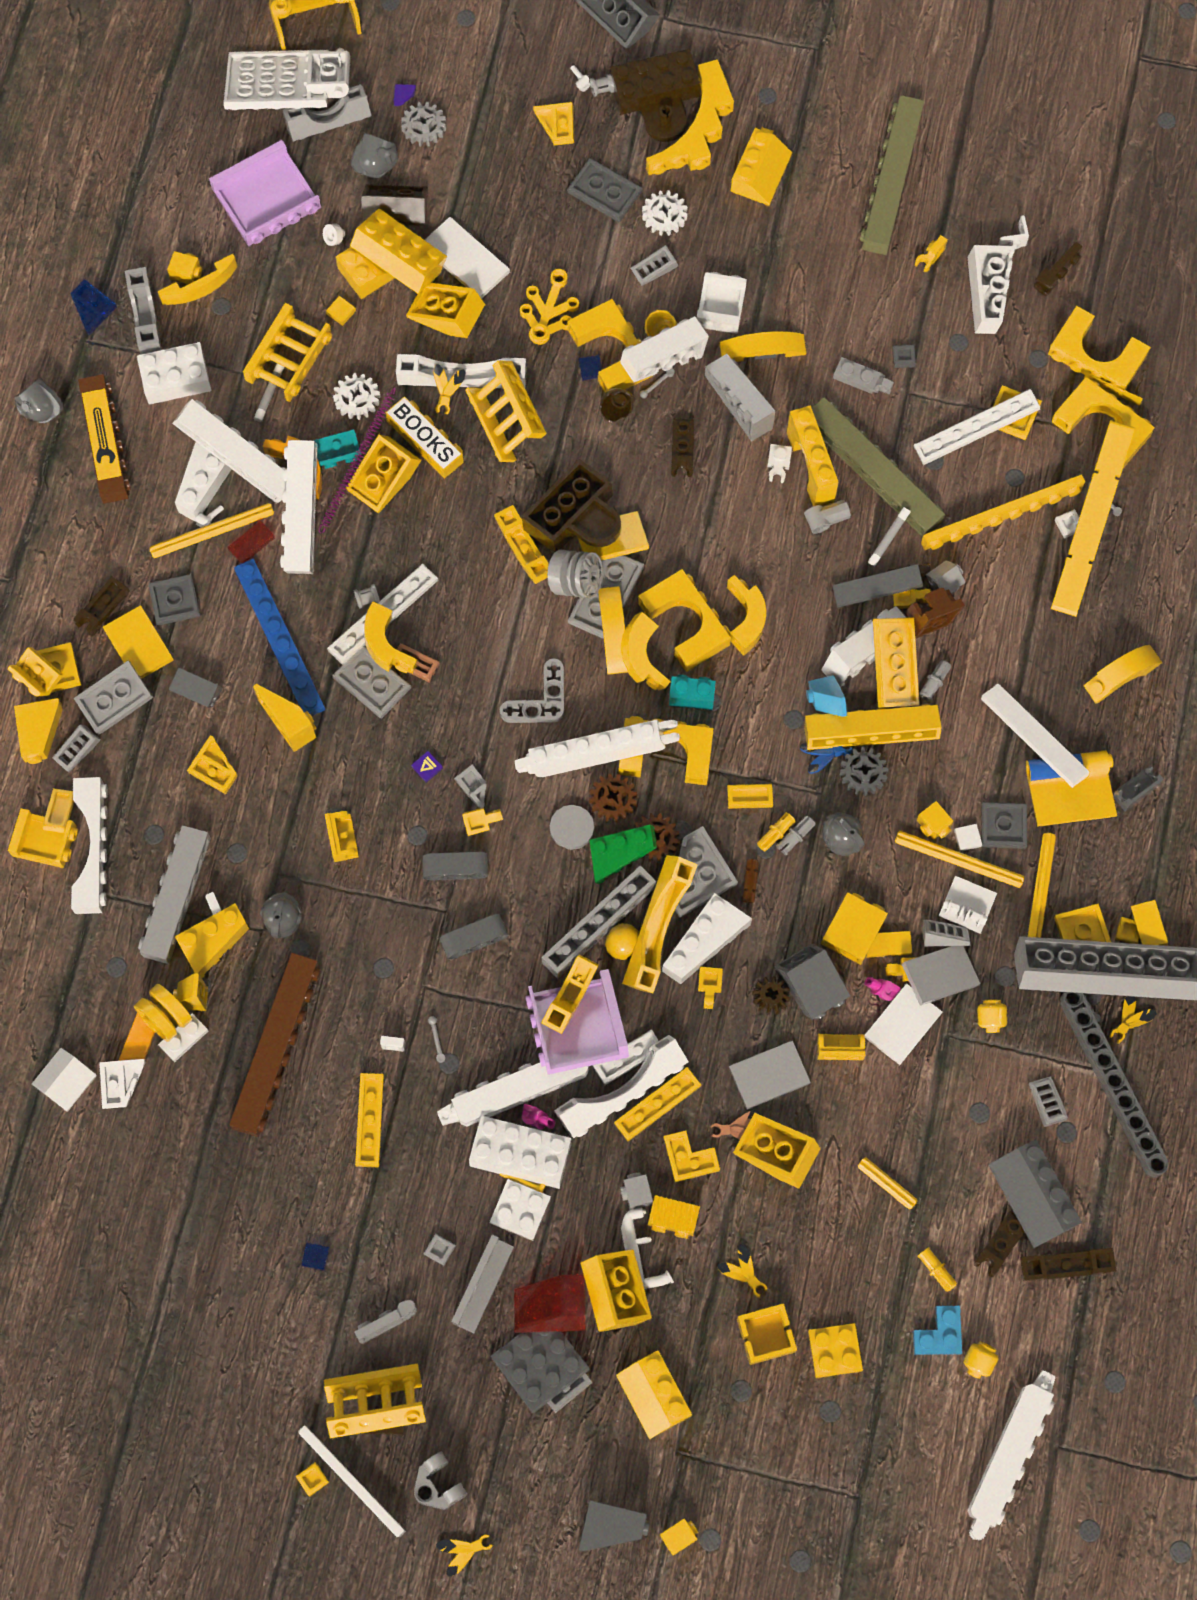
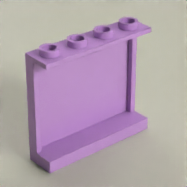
(264, 193)
(592, 1034)

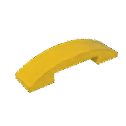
(175, 295)
(764, 344)
(522, 544)
(613, 628)

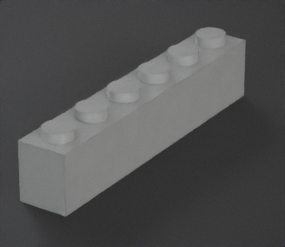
(175, 894)

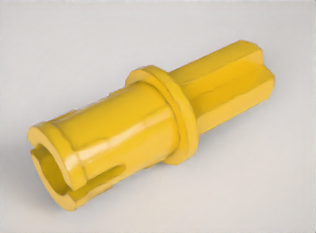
(776, 831)
(937, 1269)

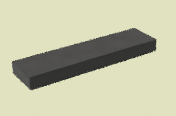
(877, 585)

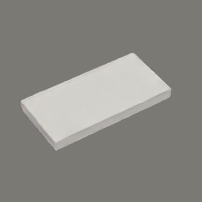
(467, 258)

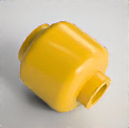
(992, 1015)
(980, 1360)

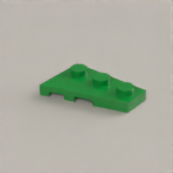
(619, 849)

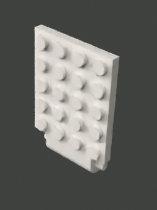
(286, 78)

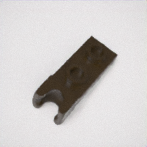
(1048, 278)
(682, 446)
(101, 606)
(1001, 1243)

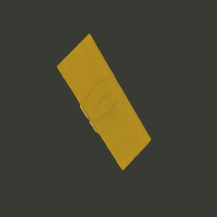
(1120, 392)

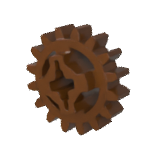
(604, 802)
(663, 832)

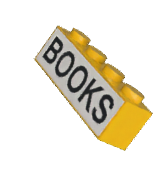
(425, 437)

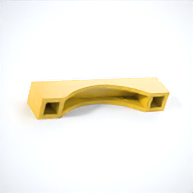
(646, 957)

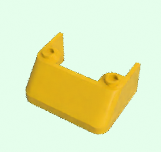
(283, 8)

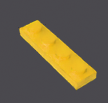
(657, 1104)
(369, 1120)

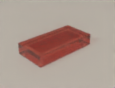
(251, 542)

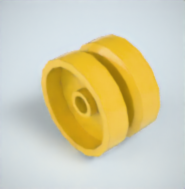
(163, 1012)

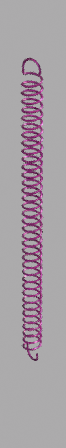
(359, 455)

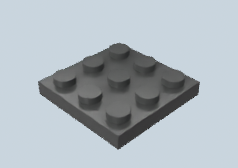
(539, 1366)

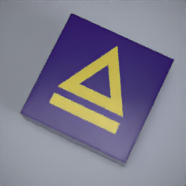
(427, 766)

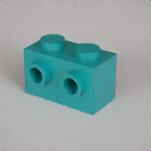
(692, 692)

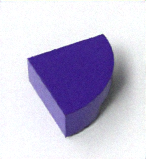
(403, 93)

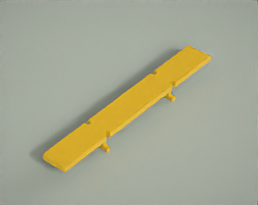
(1093, 518)

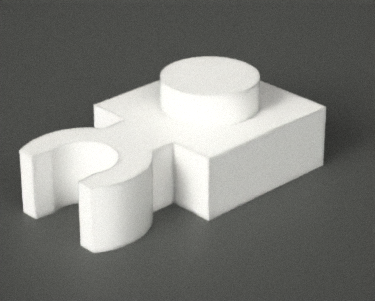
(778, 460)

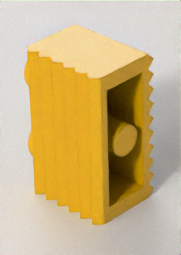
(673, 1216)

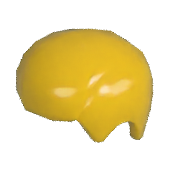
(658, 321)
(621, 941)

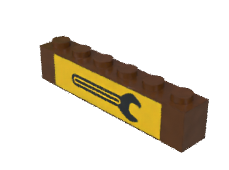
(103, 438)

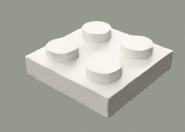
(520, 1209)

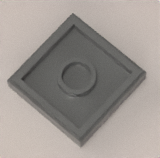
(174, 599)
(1004, 825)

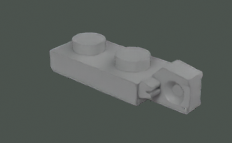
(862, 377)

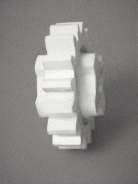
(657, 218)
(351, 389)

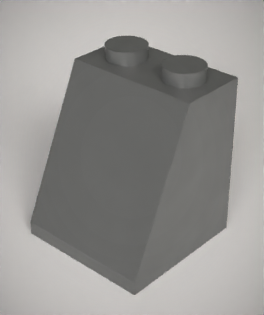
(813, 981)
(611, 1526)

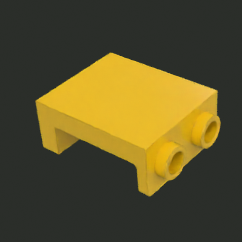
(40, 845)
(854, 927)

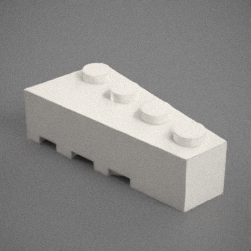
(989, 283)
(665, 349)
(200, 482)

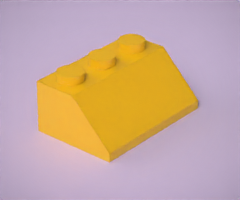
(761, 167)
(654, 1394)

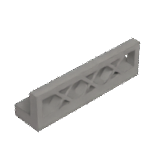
(482, 1284)

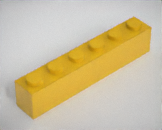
(873, 727)

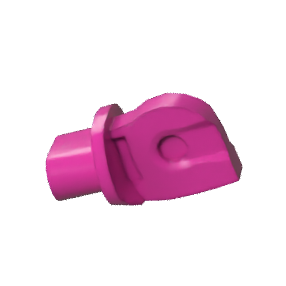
(884, 989)
(536, 1117)

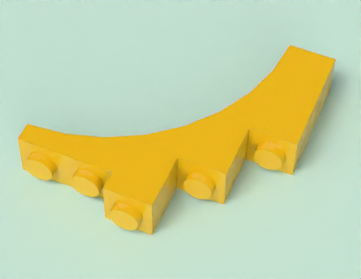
(706, 128)

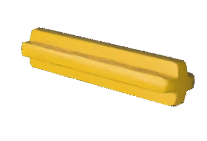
(887, 1183)

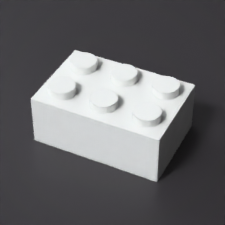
(174, 373)

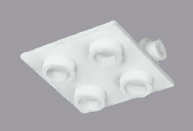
(967, 904)

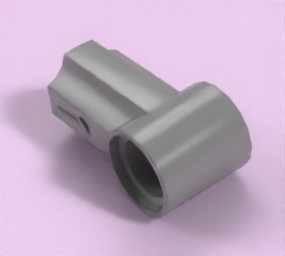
(821, 517)

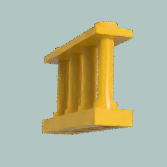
(275, 336)
(522, 407)
(370, 1384)

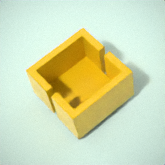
(766, 1334)

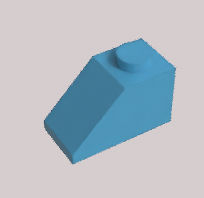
(827, 696)

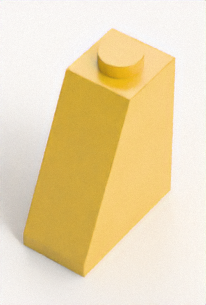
(37, 728)

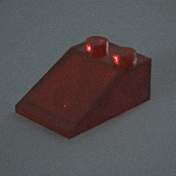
(551, 1305)

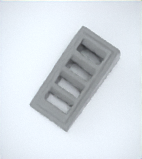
(665, 268)
(70, 743)
(944, 934)
(1048, 1120)

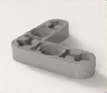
(548, 702)

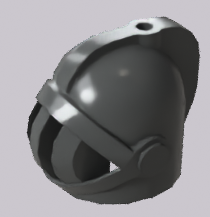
(374, 156)
(39, 402)
(843, 834)
(281, 914)

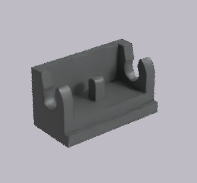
(195, 688)
(1137, 788)

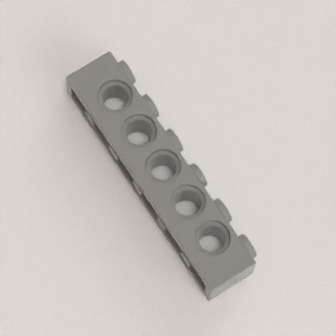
(599, 921)

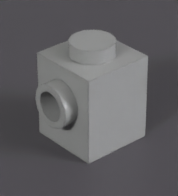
(946, 576)
(636, 1191)

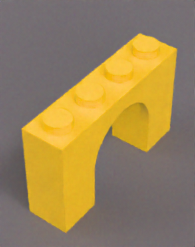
(606, 321)
(1069, 350)
(1090, 399)
(805, 435)
(680, 591)
(695, 741)

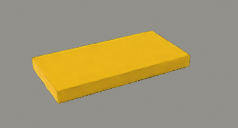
(896, 662)

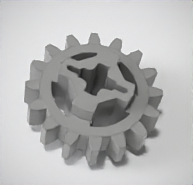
(423, 124)

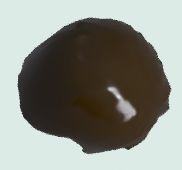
(616, 404)

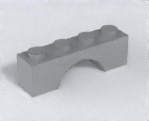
(348, 109)
(143, 310)

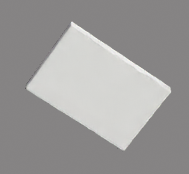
(902, 1025)

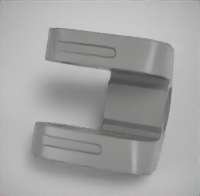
(428, 1468)

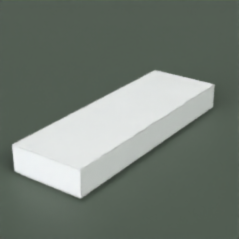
(637, 1054)

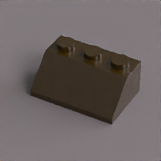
(400, 202)

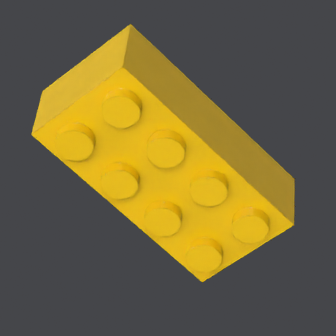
(398, 251)

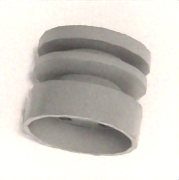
(575, 573)

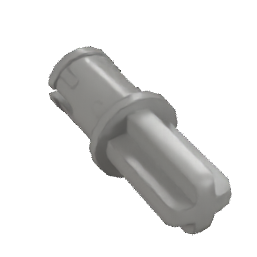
(935, 681)
(796, 834)

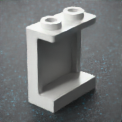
(721, 302)

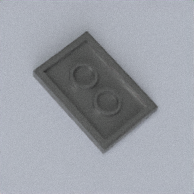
(604, 190)

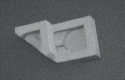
(472, 785)

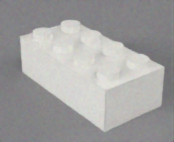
(520, 1152)

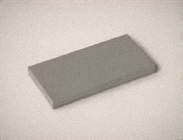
(617, 571)

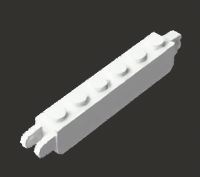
(597, 748)
(506, 1093)
(1009, 1455)

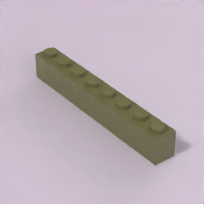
(892, 176)
(876, 469)

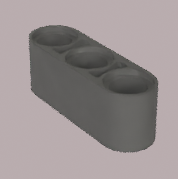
(455, 866)
(474, 936)

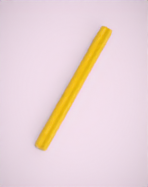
(211, 530)
(959, 859)
(1042, 885)

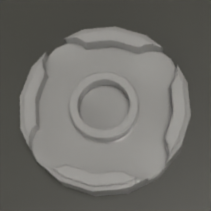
(571, 827)

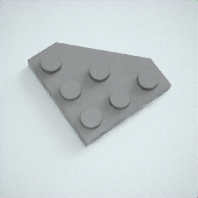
(710, 875)

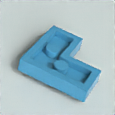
(946, 1337)

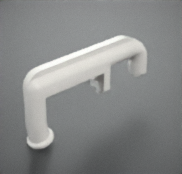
(631, 1242)

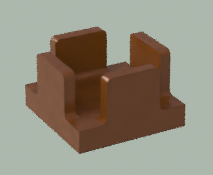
(937, 615)

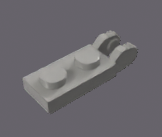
(386, 1321)

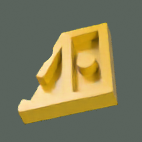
(213, 767)

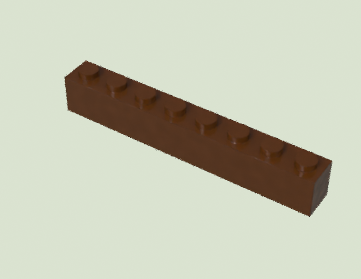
(275, 1044)

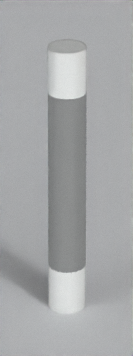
(267, 395)
(889, 536)

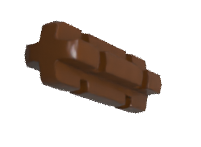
(750, 881)

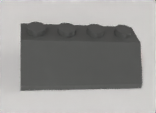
(622, 18)
(1035, 1193)

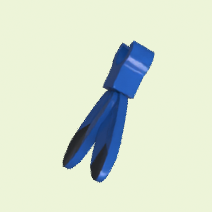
(824, 756)

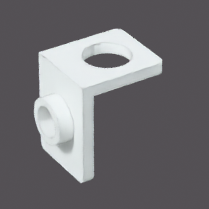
(1017, 240)

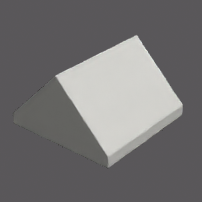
(64, 1079)

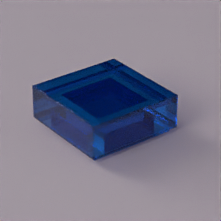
(589, 367)
(315, 1256)

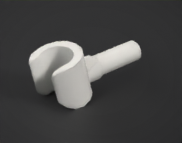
(583, 82)
(203, 520)

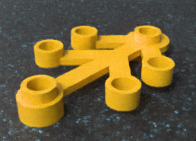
(548, 311)

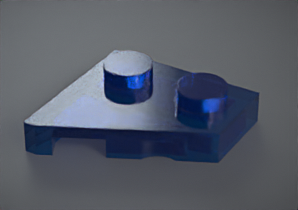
(91, 305)

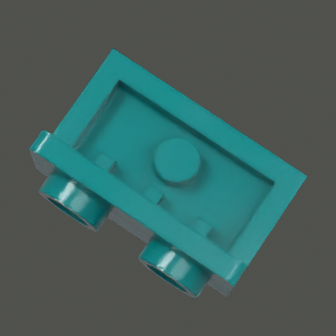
(337, 448)

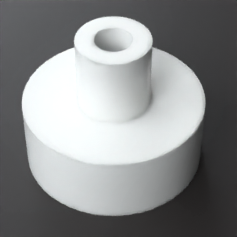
(333, 234)

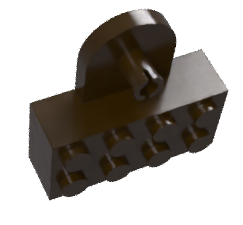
(656, 90)
(576, 508)

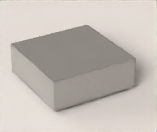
(439, 1249)

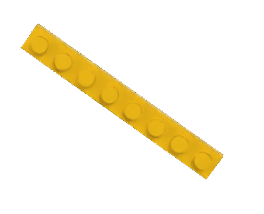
(1009, 510)

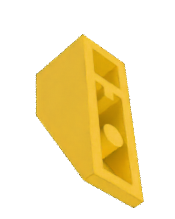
(192, 993)

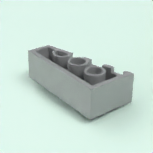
(740, 397)

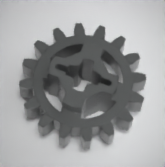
(855, 771)

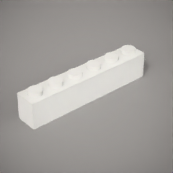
(232, 449)
(300, 507)

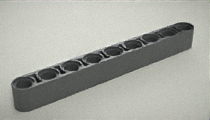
(1114, 1093)

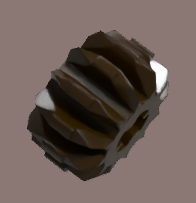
(767, 1002)

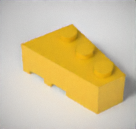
(212, 938)

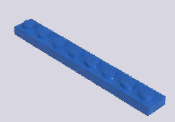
(279, 637)

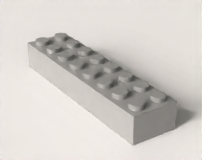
(1106, 968)

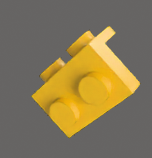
(36, 673)

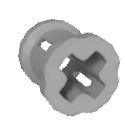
(602, 85)
(366, 596)

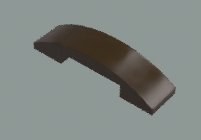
(1068, 1265)

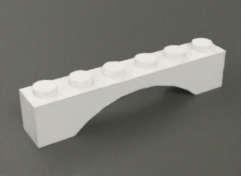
(419, 371)
(88, 889)
(661, 1060)

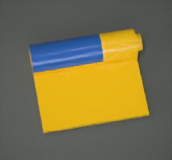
(1059, 803)

